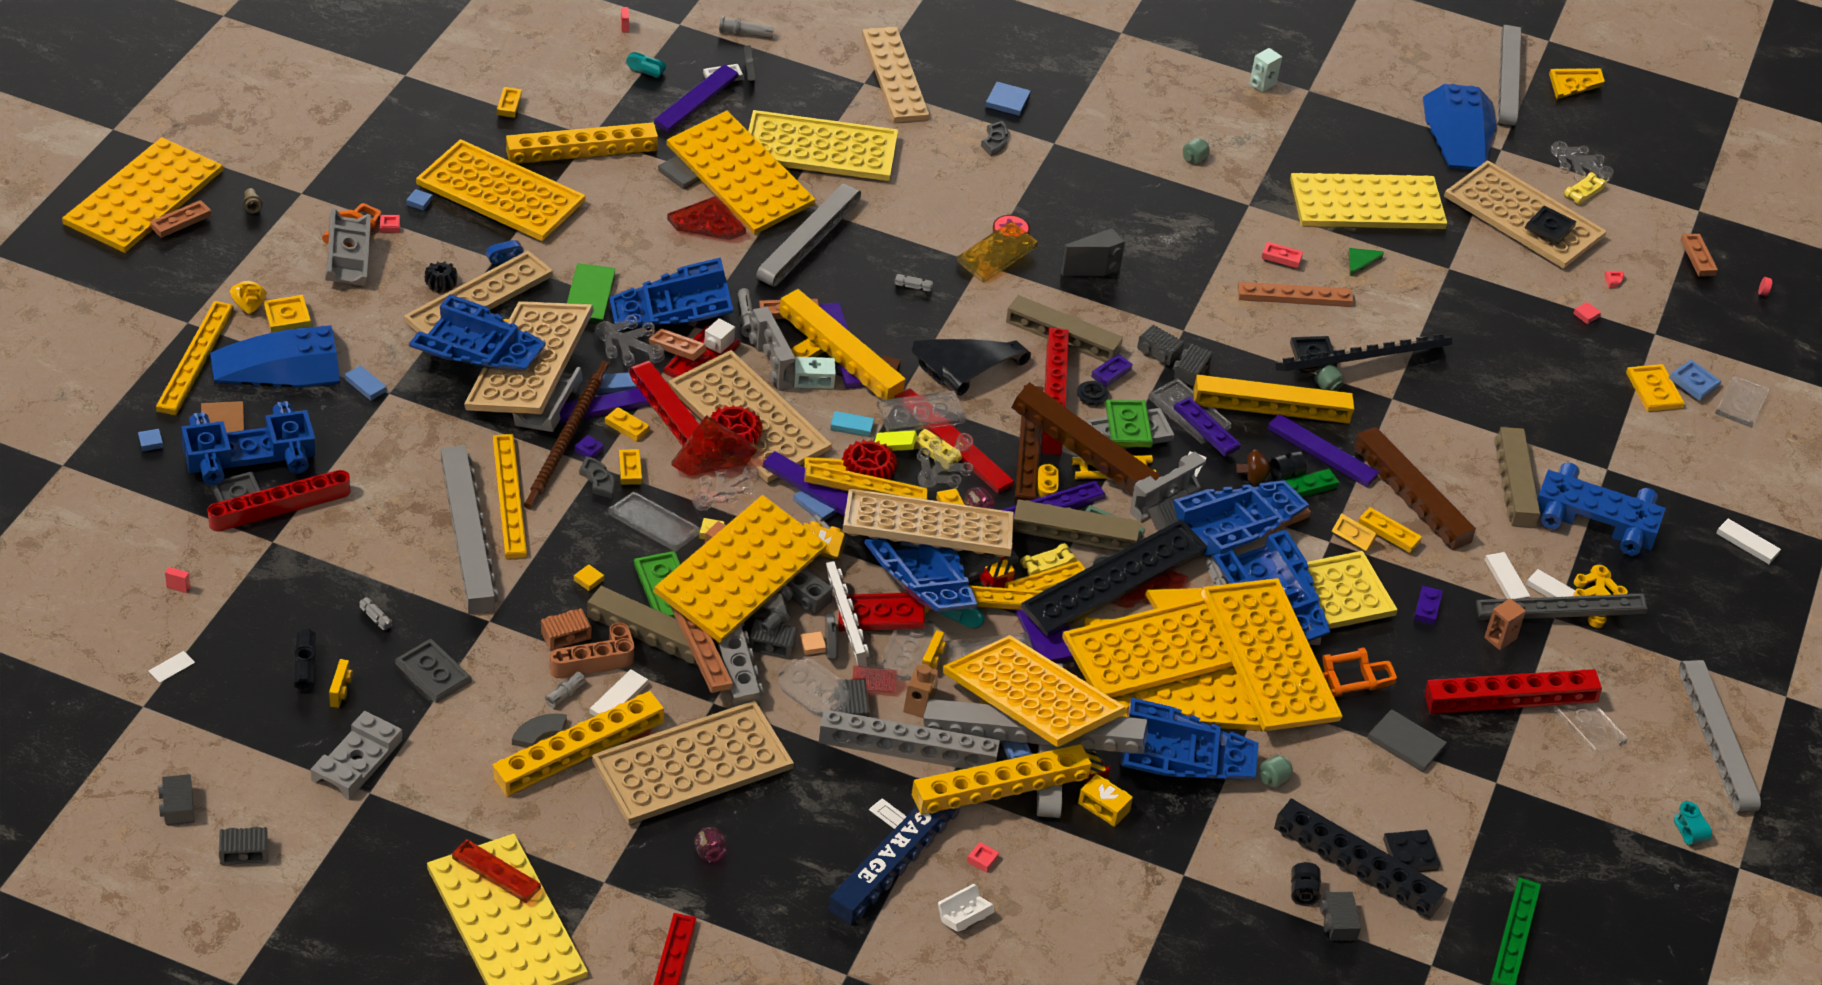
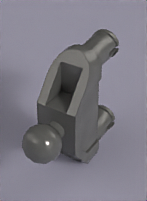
(774, 610)

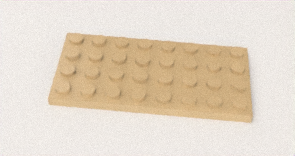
(1511, 203)
(731, 381)
(530, 390)
(928, 522)
(691, 762)

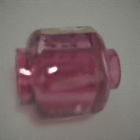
(979, 498)
(710, 844)

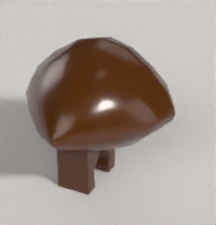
(1257, 467)

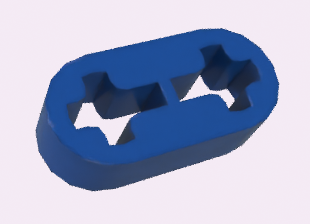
(504, 251)

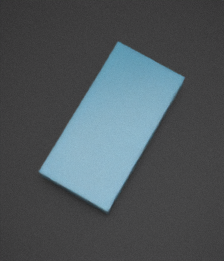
(852, 423)

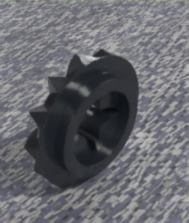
(1098, 389)

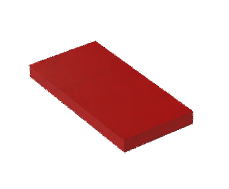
(681, 365)
(886, 612)

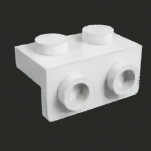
(964, 908)

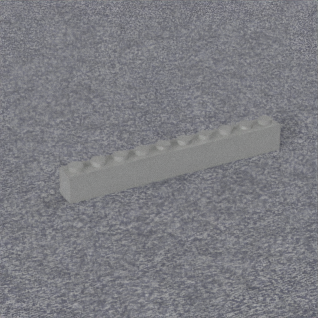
(467, 530)
(987, 721)

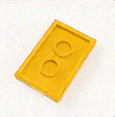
(1655, 388)

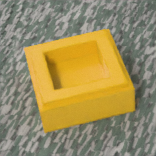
(588, 577)

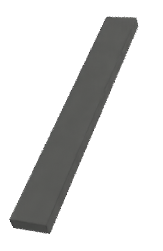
(1570, 606)

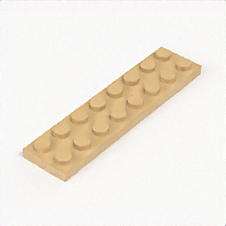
(895, 75)
(487, 289)

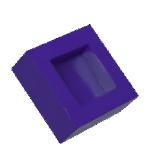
(589, 447)

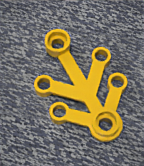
(1601, 576)

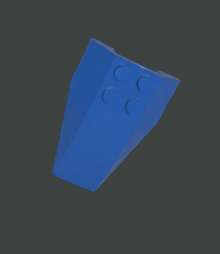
(1462, 124)
(681, 298)
(478, 338)
(284, 357)
(1238, 515)
(1280, 560)
(927, 574)
(1188, 747)

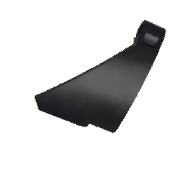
(962, 359)

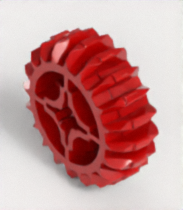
(740, 421)
(870, 459)

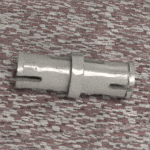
(565, 689)

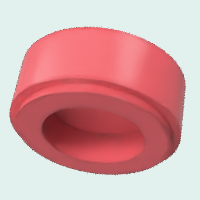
(1765, 286)

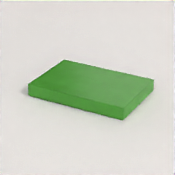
(1129, 423)

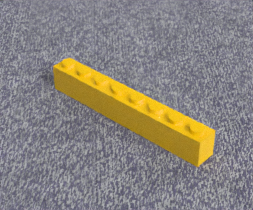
(841, 345)
(1273, 399)

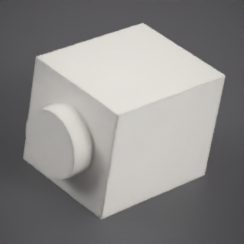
(719, 336)

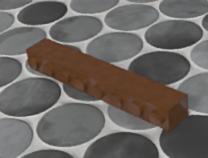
(1081, 438)
(1414, 488)

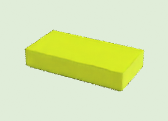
(898, 440)

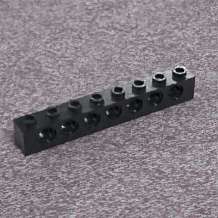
(1360, 858)

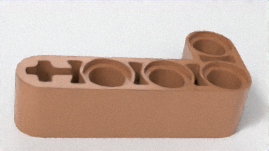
(595, 657)

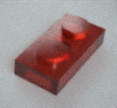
(876, 678)

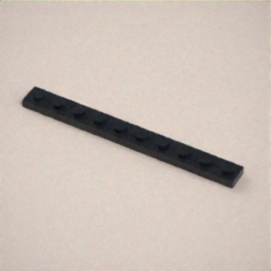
(1358, 353)

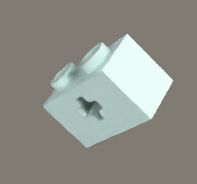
(1265, 70)
(814, 372)

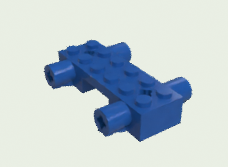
(211, 449)
(1634, 518)

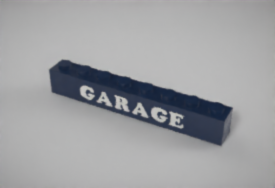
(887, 862)

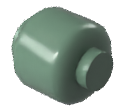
(1196, 151)
(1328, 377)
(1276, 771)

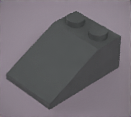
(1093, 255)

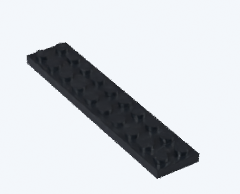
(1113, 577)

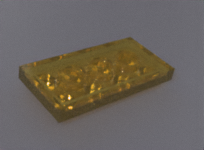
(997, 251)

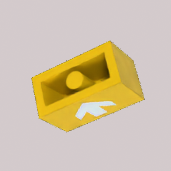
(833, 537)
(1105, 800)

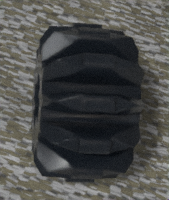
(441, 276)

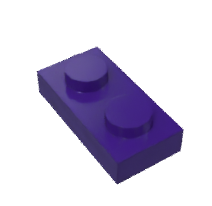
(1112, 370)
(1428, 605)

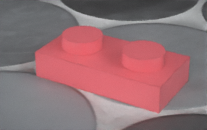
(1282, 255)

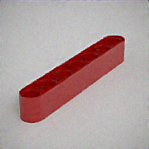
(664, 400)
(279, 500)

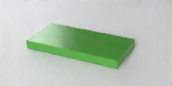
(593, 287)
(651, 572)

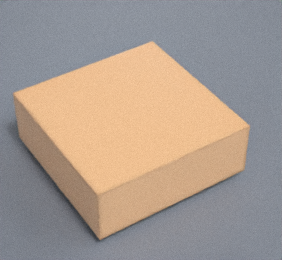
(812, 643)

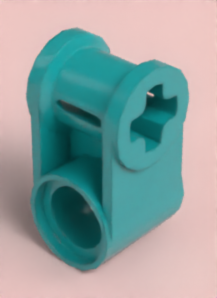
(1692, 824)

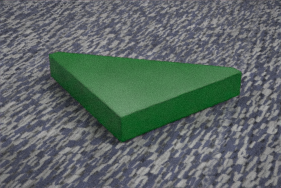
(1362, 258)

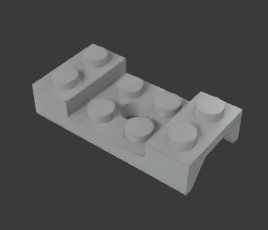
(348, 263)
(768, 337)
(550, 417)
(1149, 492)
(368, 738)

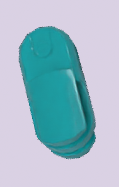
(645, 64)
(971, 617)

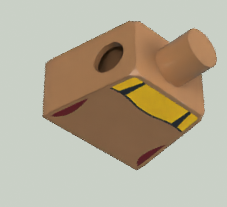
(922, 681)

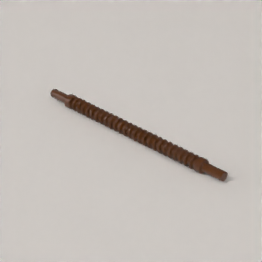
(567, 433)

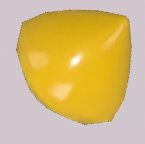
(248, 295)

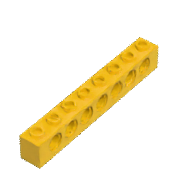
(581, 143)
(578, 743)
(1001, 779)

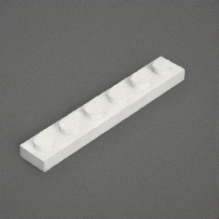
(850, 620)

